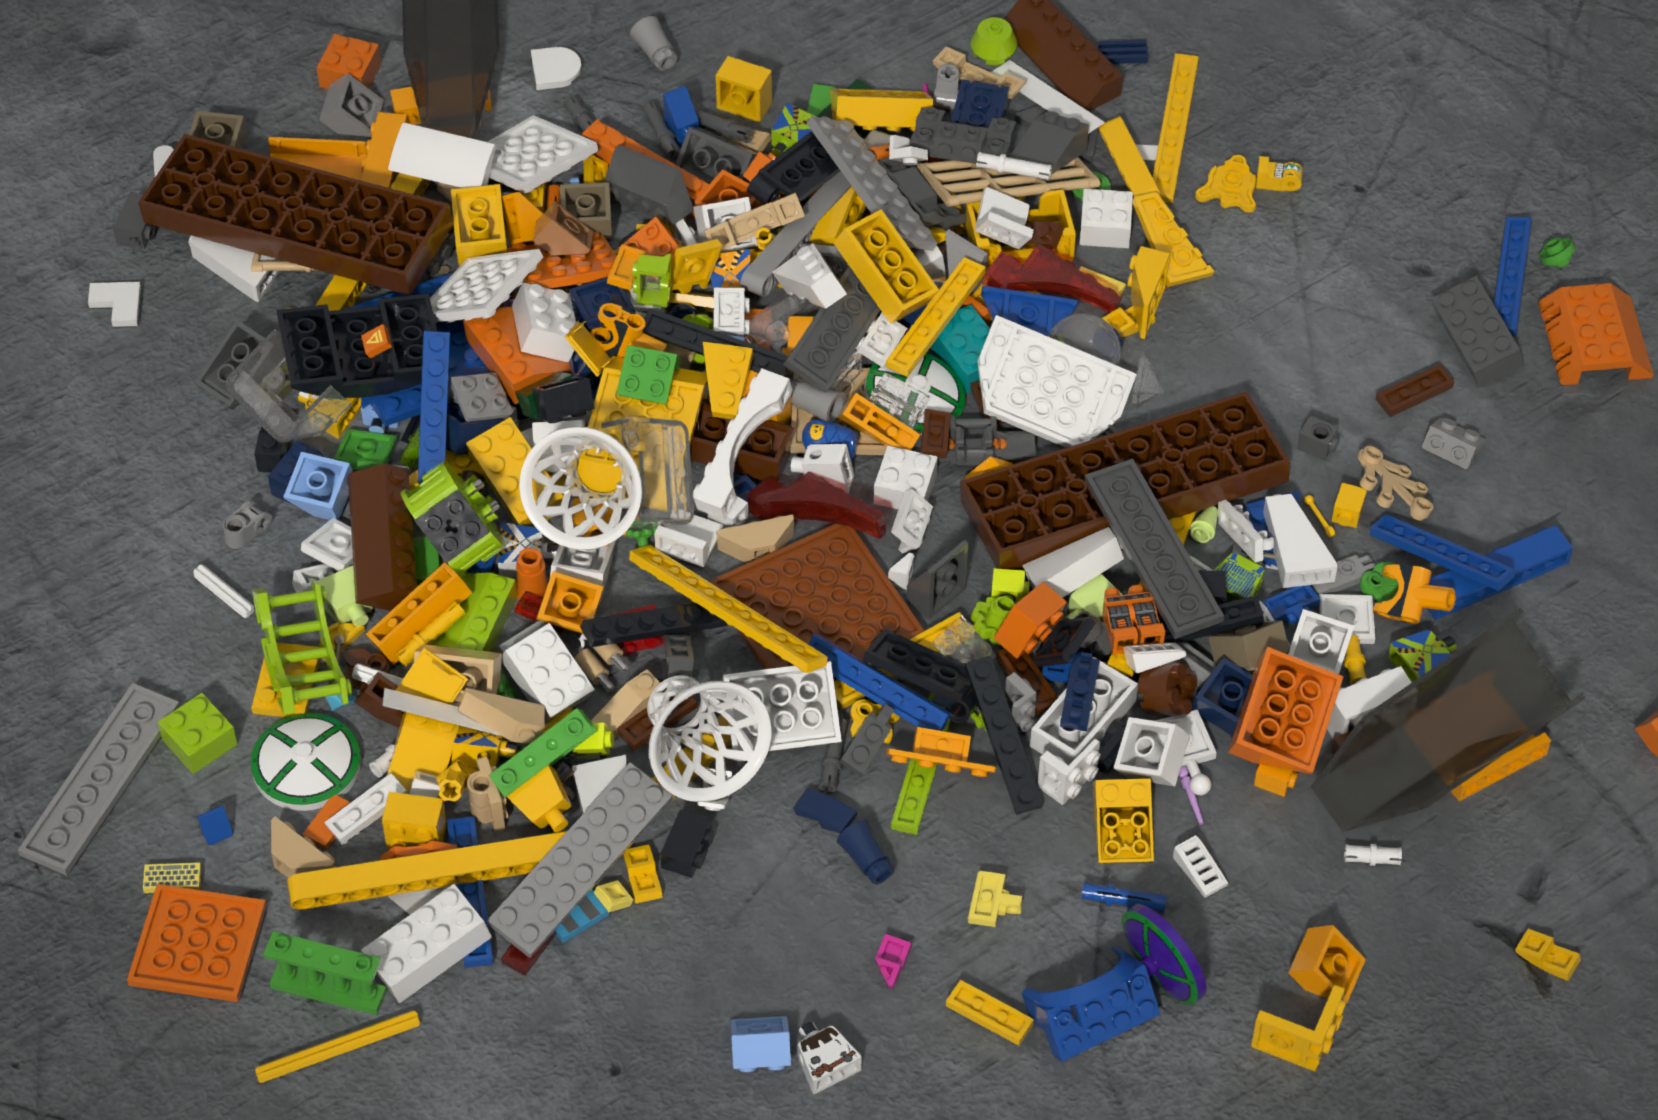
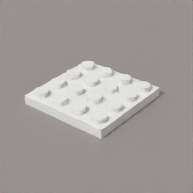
(536, 153)
(482, 285)

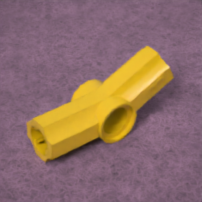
(454, 781)

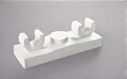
(1241, 530)
(363, 809)

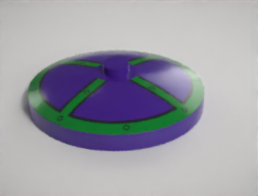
(1164, 954)

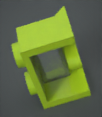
(652, 280)

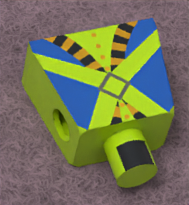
(789, 128)
(1420, 653)

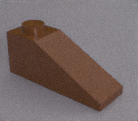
(372, 700)

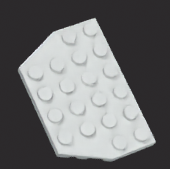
(1049, 385)

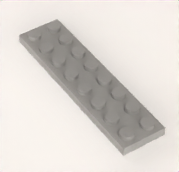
(870, 179)
(97, 780)
(579, 860)

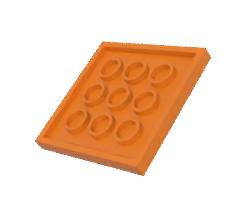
(571, 269)
(197, 943)

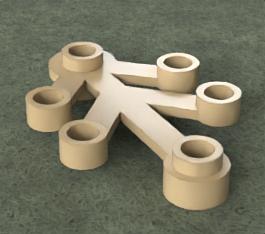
(1372, 461)

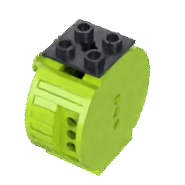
(455, 517)

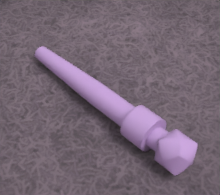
(1185, 780)

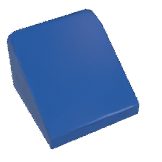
(215, 825)

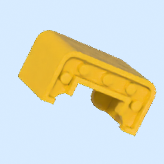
(1051, 208)

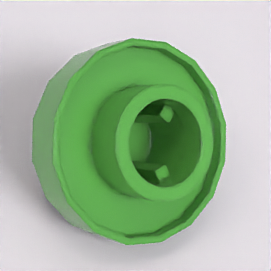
(1557, 252)

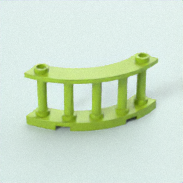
(276, 660)

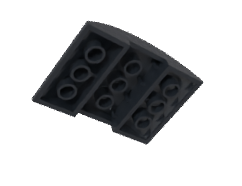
(329, 349)

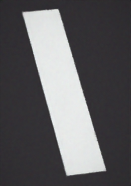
(1049, 97)
(430, 709)

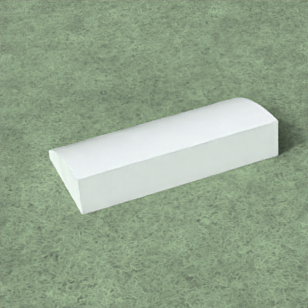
(442, 156)

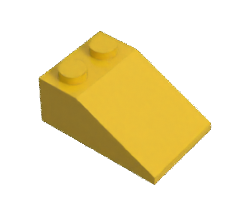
(478, 221)
(1147, 285)
(421, 746)

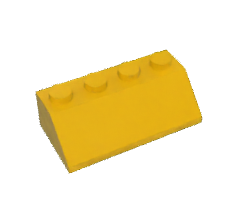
(878, 107)

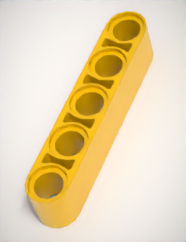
(1127, 157)

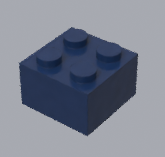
(1223, 695)

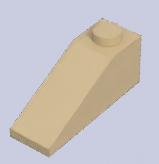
(627, 701)
(509, 717)

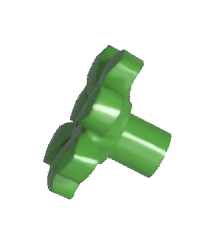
(641, 535)
(504, 688)

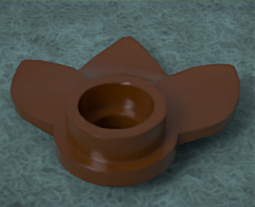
(363, 657)

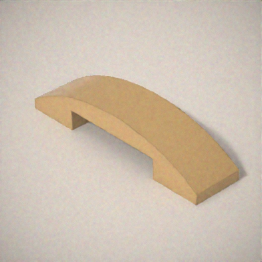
(973, 73)
(747, 224)

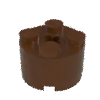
(1167, 689)

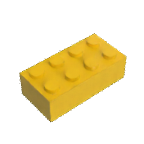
(886, 266)
(500, 458)

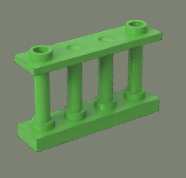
(543, 751)
(325, 973)

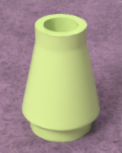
(1204, 526)

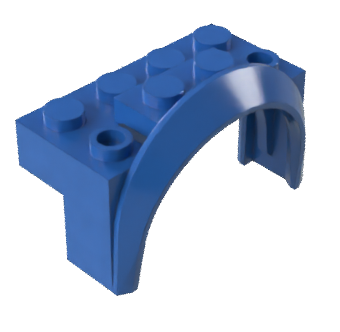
(1102, 1007)

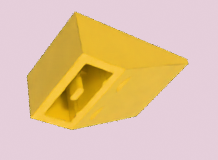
(1123, 820)

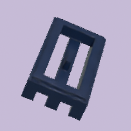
(1128, 51)

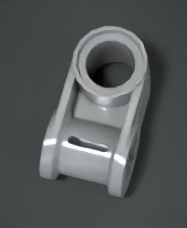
(946, 87)
(245, 524)

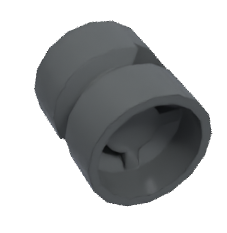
(1097, 640)

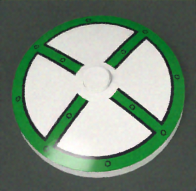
(930, 377)
(305, 761)

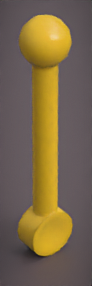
(1309, 500)

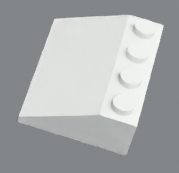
(798, 704)

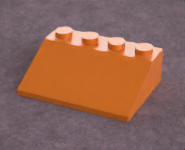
(499, 349)
(1285, 712)

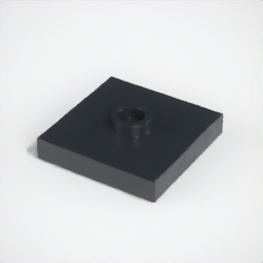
(1063, 642)

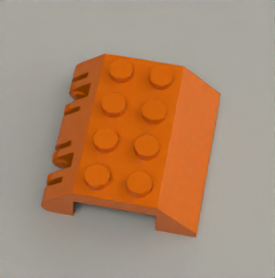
(1594, 331)

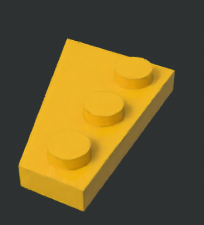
(726, 376)

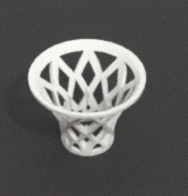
(537, 511)
(682, 688)

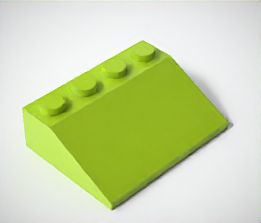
(485, 613)

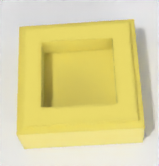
(613, 896)

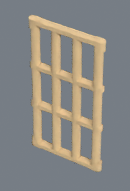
(1040, 187)

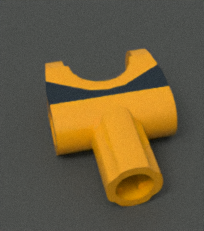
(623, 330)
(1413, 594)

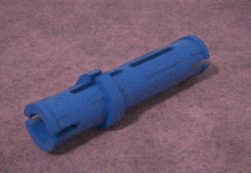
(1091, 891)

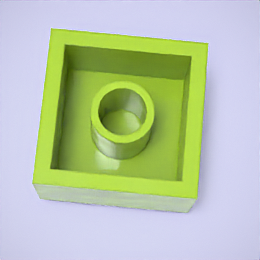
(197, 733)

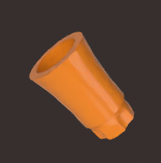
(531, 573)

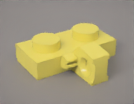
(991, 899)

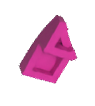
(892, 957)

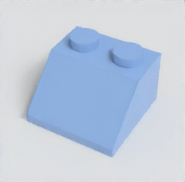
(319, 486)
(760, 1043)

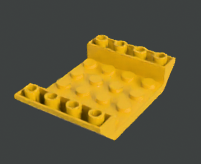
(683, 404)

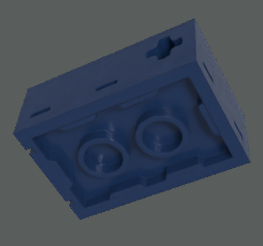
(980, 103)

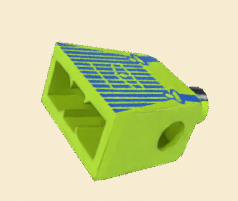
(1242, 576)

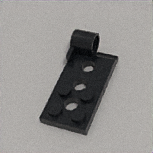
(774, 176)
(926, 669)

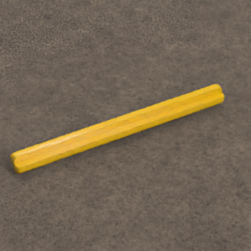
(337, 1046)

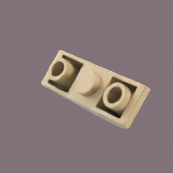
(756, 538)
(295, 853)

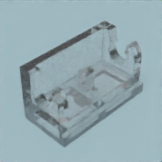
(899, 400)

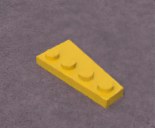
(1166, 236)

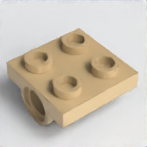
(485, 798)

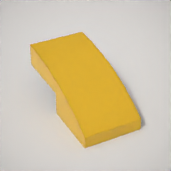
(1124, 321)
(642, 874)
(1542, 952)

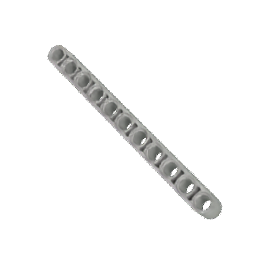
(759, 276)

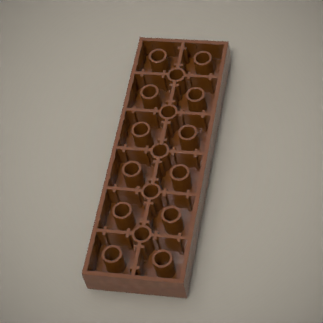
(296, 214)
(1185, 458)

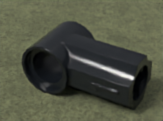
(1110, 746)

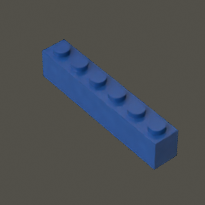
(1528, 557)

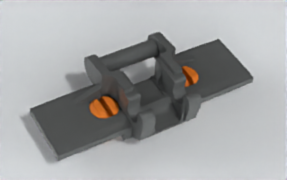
(997, 444)

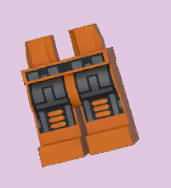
(1131, 618)

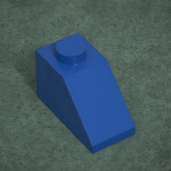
(679, 113)

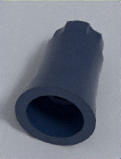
(866, 851)

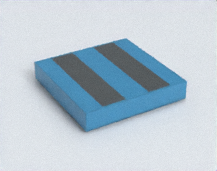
(585, 915)

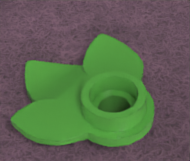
(1384, 587)

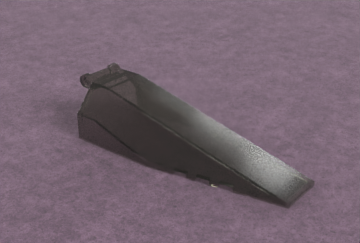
(451, 60)

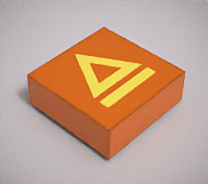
(376, 341)

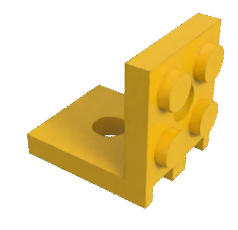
(694, 265)
(1296, 1042)

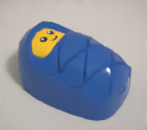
(830, 433)

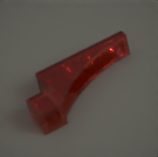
(1049, 273)
(815, 499)

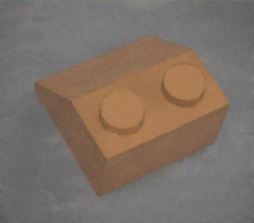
(561, 233)

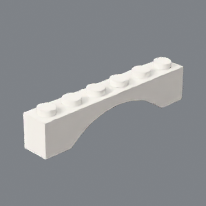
(765, 399)

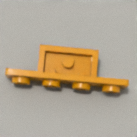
(940, 748)

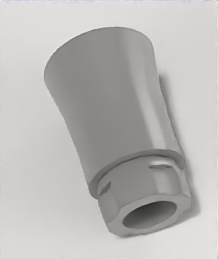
(654, 43)
(820, 404)

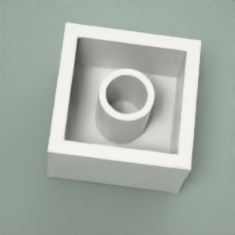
(1106, 218)
(901, 472)
(1321, 641)
(1151, 751)

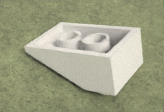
(585, 564)

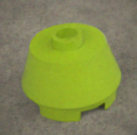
(993, 41)

